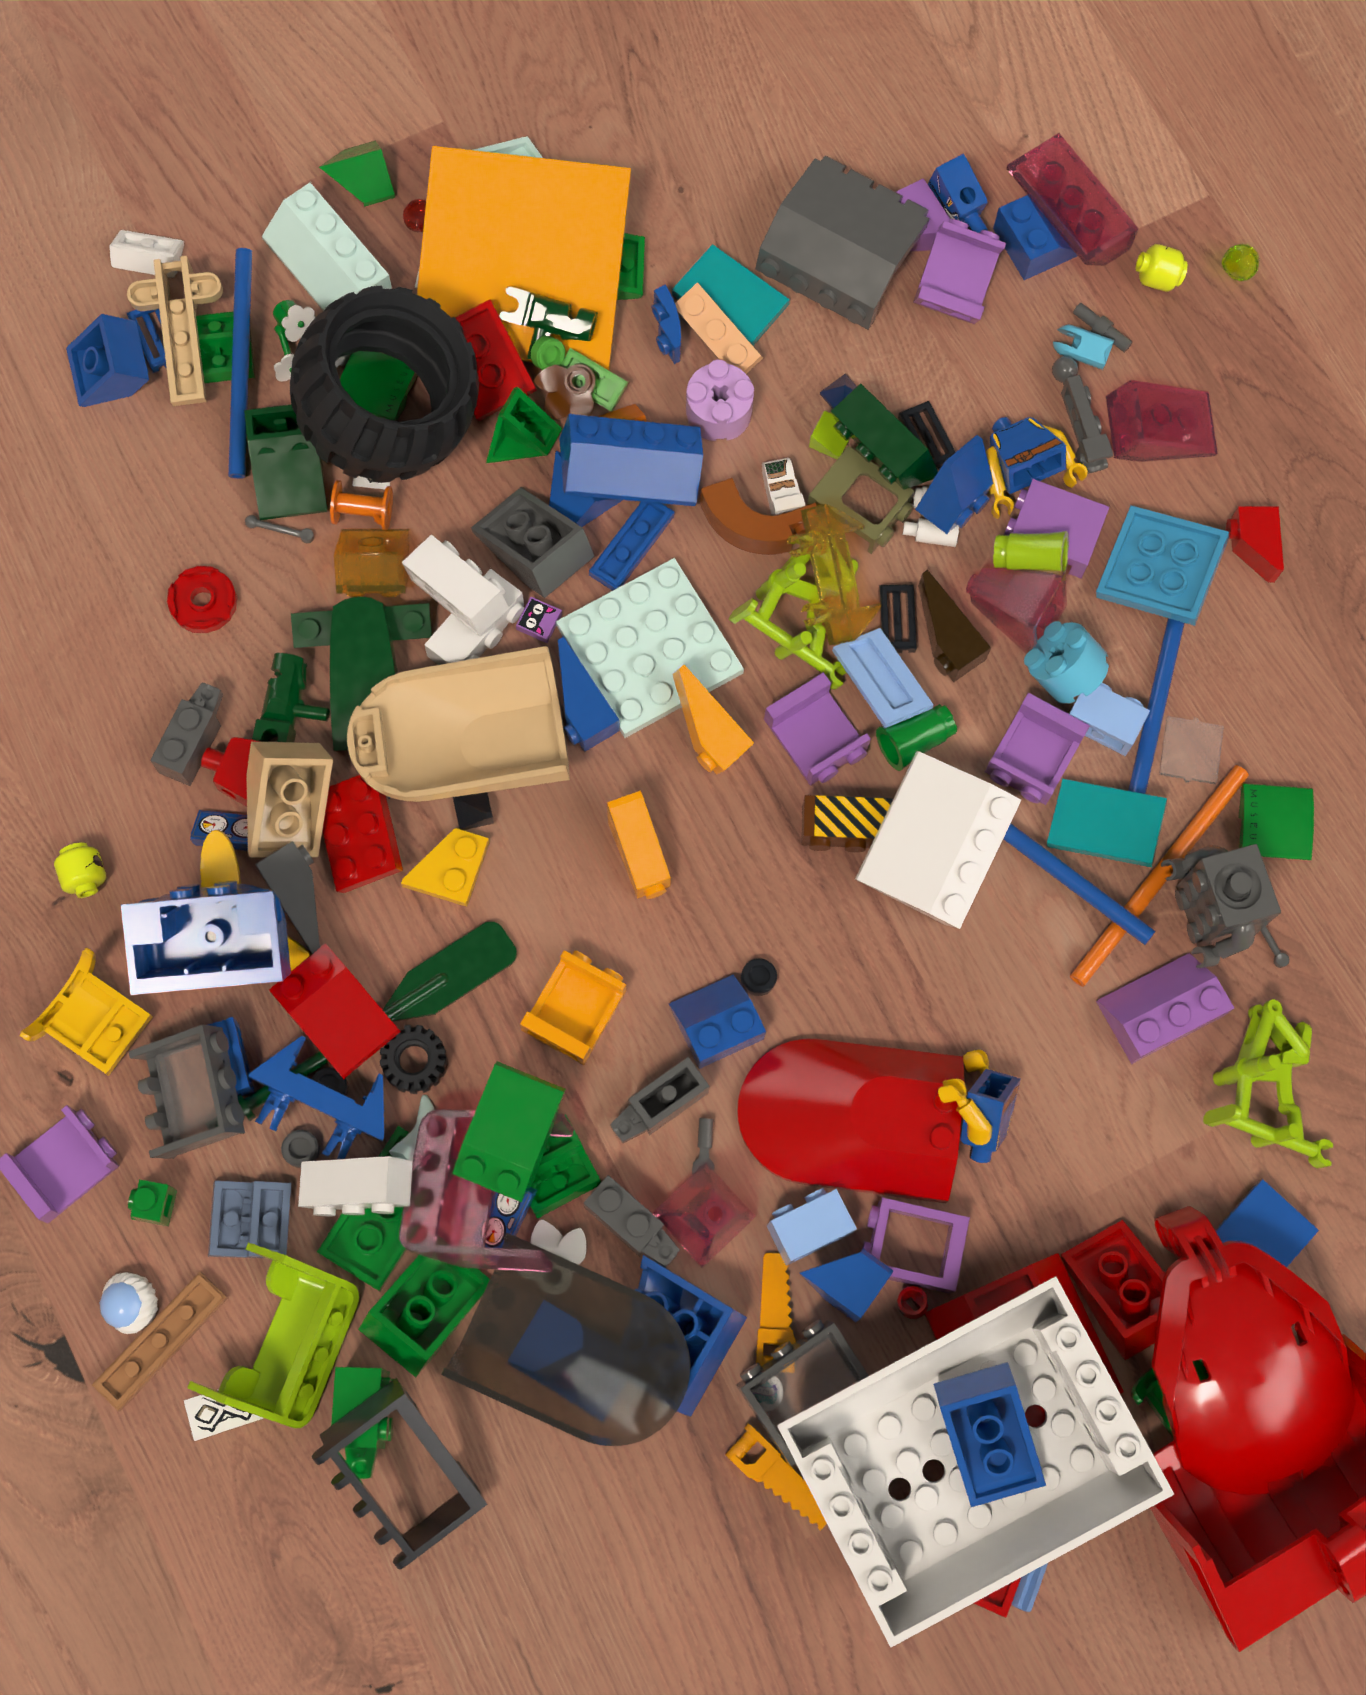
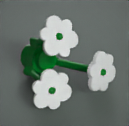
(291, 325)

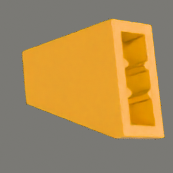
(638, 845)

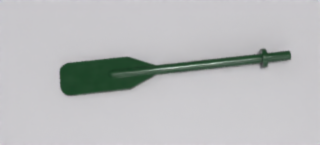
(429, 988)

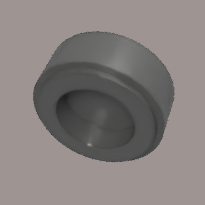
(300, 1147)

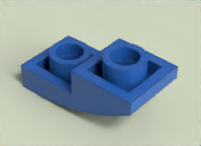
(669, 324)

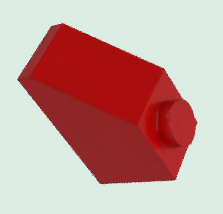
(1257, 539)

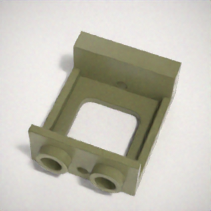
(841, 478)

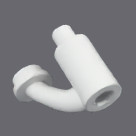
(925, 530)

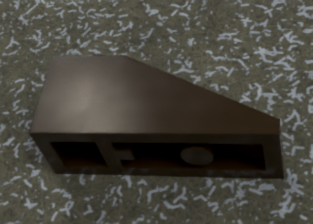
(951, 635)

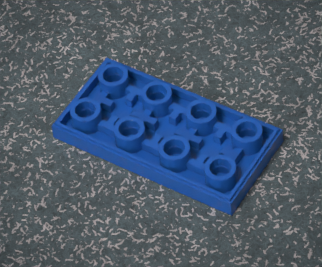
(1268, 1224)

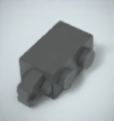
(189, 735)
(661, 1101)
(631, 1222)

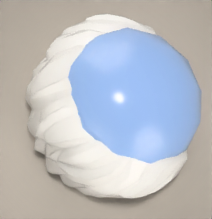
(128, 1302)

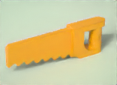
(774, 1307)
(776, 1475)

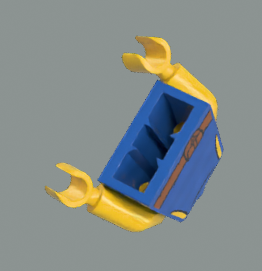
(1027, 453)
(987, 1106)

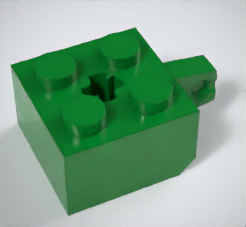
(351, 1389)

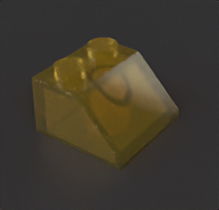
(371, 562)

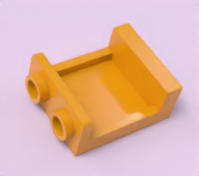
(575, 1006)

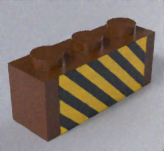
(841, 821)

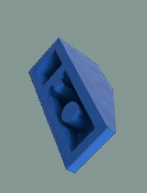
(586, 709)

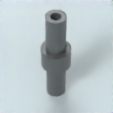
(1102, 326)

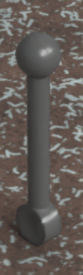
(306, 534)
(1280, 959)

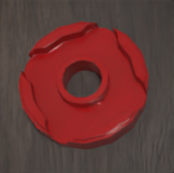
(207, 617)

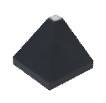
(473, 810)

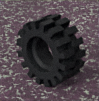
(429, 1074)

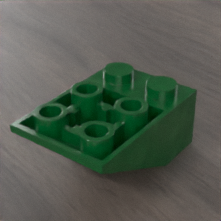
(283, 465)

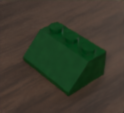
(883, 439)

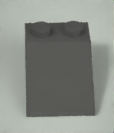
(534, 541)

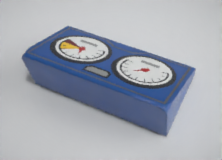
(231, 824)
(506, 1217)

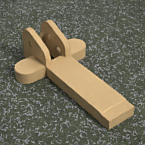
(179, 324)

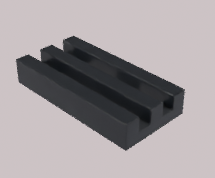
(936, 426)
(910, 612)

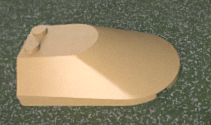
(462, 728)

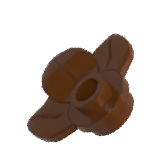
(563, 394)

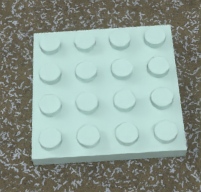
(643, 636)

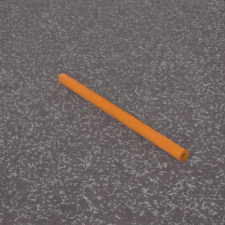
(1156, 878)

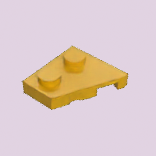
(450, 868)

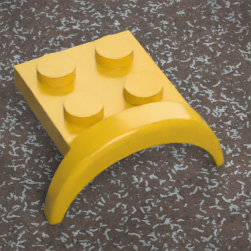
(91, 1018)

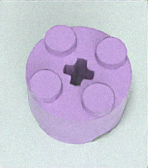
(719, 400)

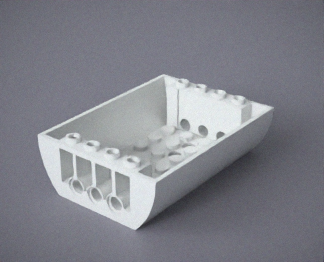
(933, 1549)

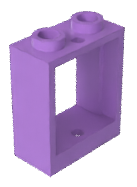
(953, 1248)

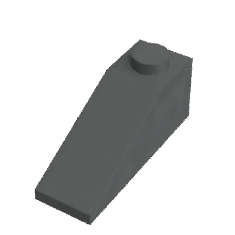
(292, 881)

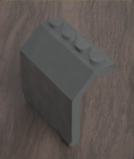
(840, 239)

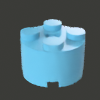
(1067, 661)

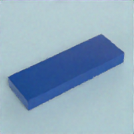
(631, 544)

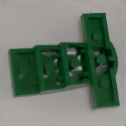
(360, 649)

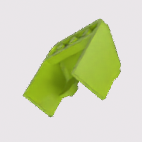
(297, 1347)

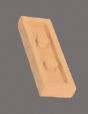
(717, 329)

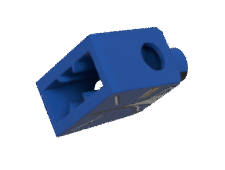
(959, 192)

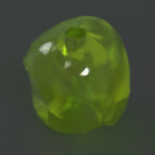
(1241, 262)

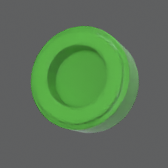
(547, 352)

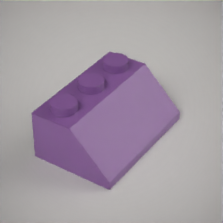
(1164, 1007)

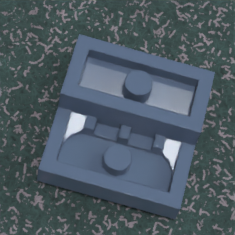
(249, 1214)

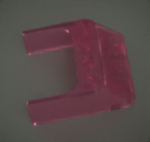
(450, 1213)

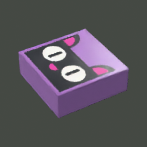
(538, 619)

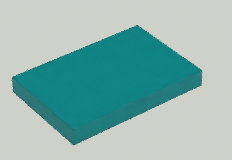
(737, 291)
(1107, 822)

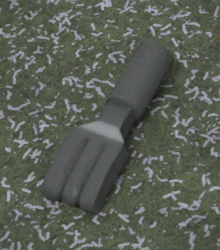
(705, 1136)

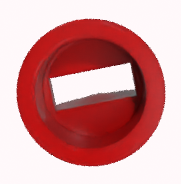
(918, 1297)

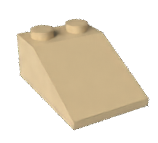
(286, 796)

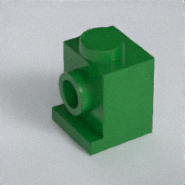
(152, 1202)

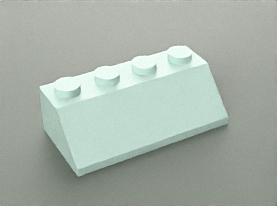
(321, 248)

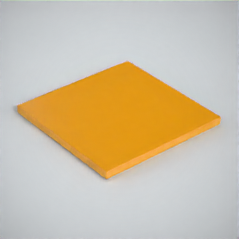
(529, 228)

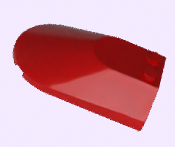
(854, 1118)

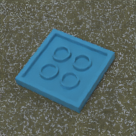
(1162, 565)

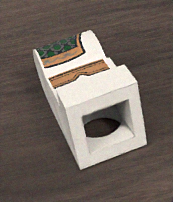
(781, 486)

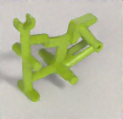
(788, 581)
(1254, 1066)

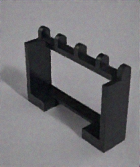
(440, 1522)

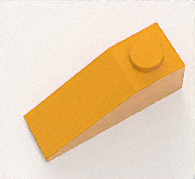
(710, 727)

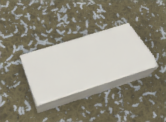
(138, 250)

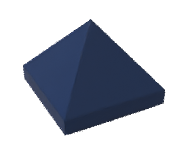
(838, 390)

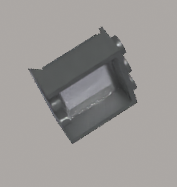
(191, 1090)
(800, 1378)

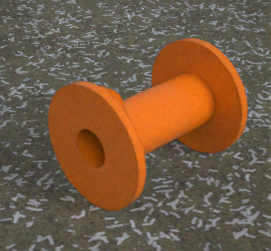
(377, 507)

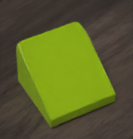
(826, 438)

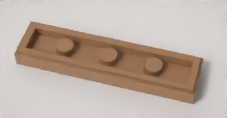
(159, 1341)

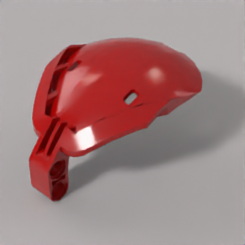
(1266, 1398)

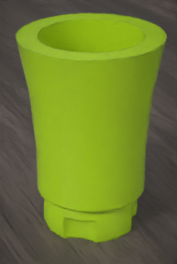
(1032, 551)

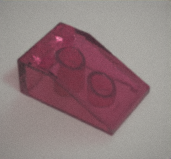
(1160, 422)

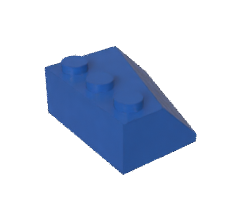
(703, 1319)

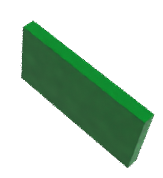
(369, 1242)

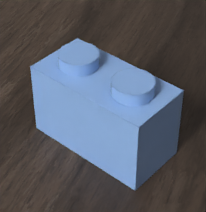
(1111, 718)
(810, 1226)

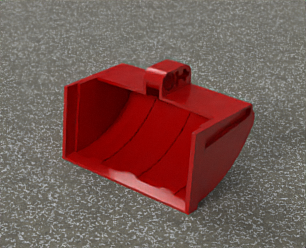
(1275, 1551)

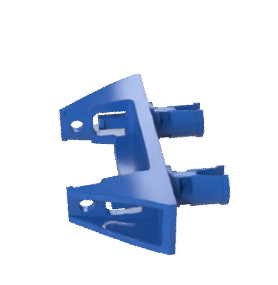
(348, 1115)

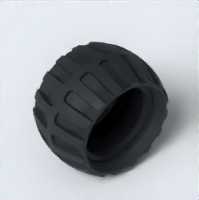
(407, 330)

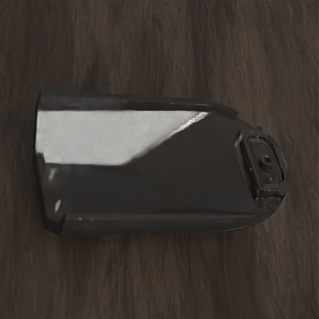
(574, 1352)

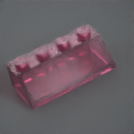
(1074, 201)

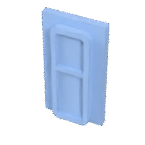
(882, 678)

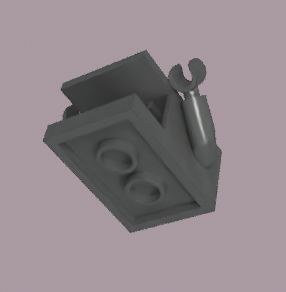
(1223, 898)

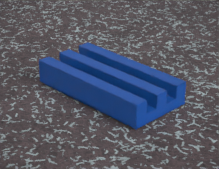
(157, 362)

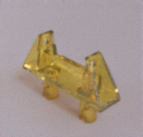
(833, 573)

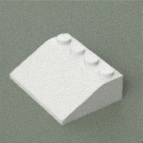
(938, 839)

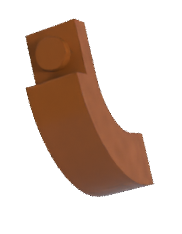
(745, 527)

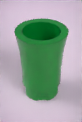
(915, 734)

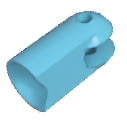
(1086, 346)

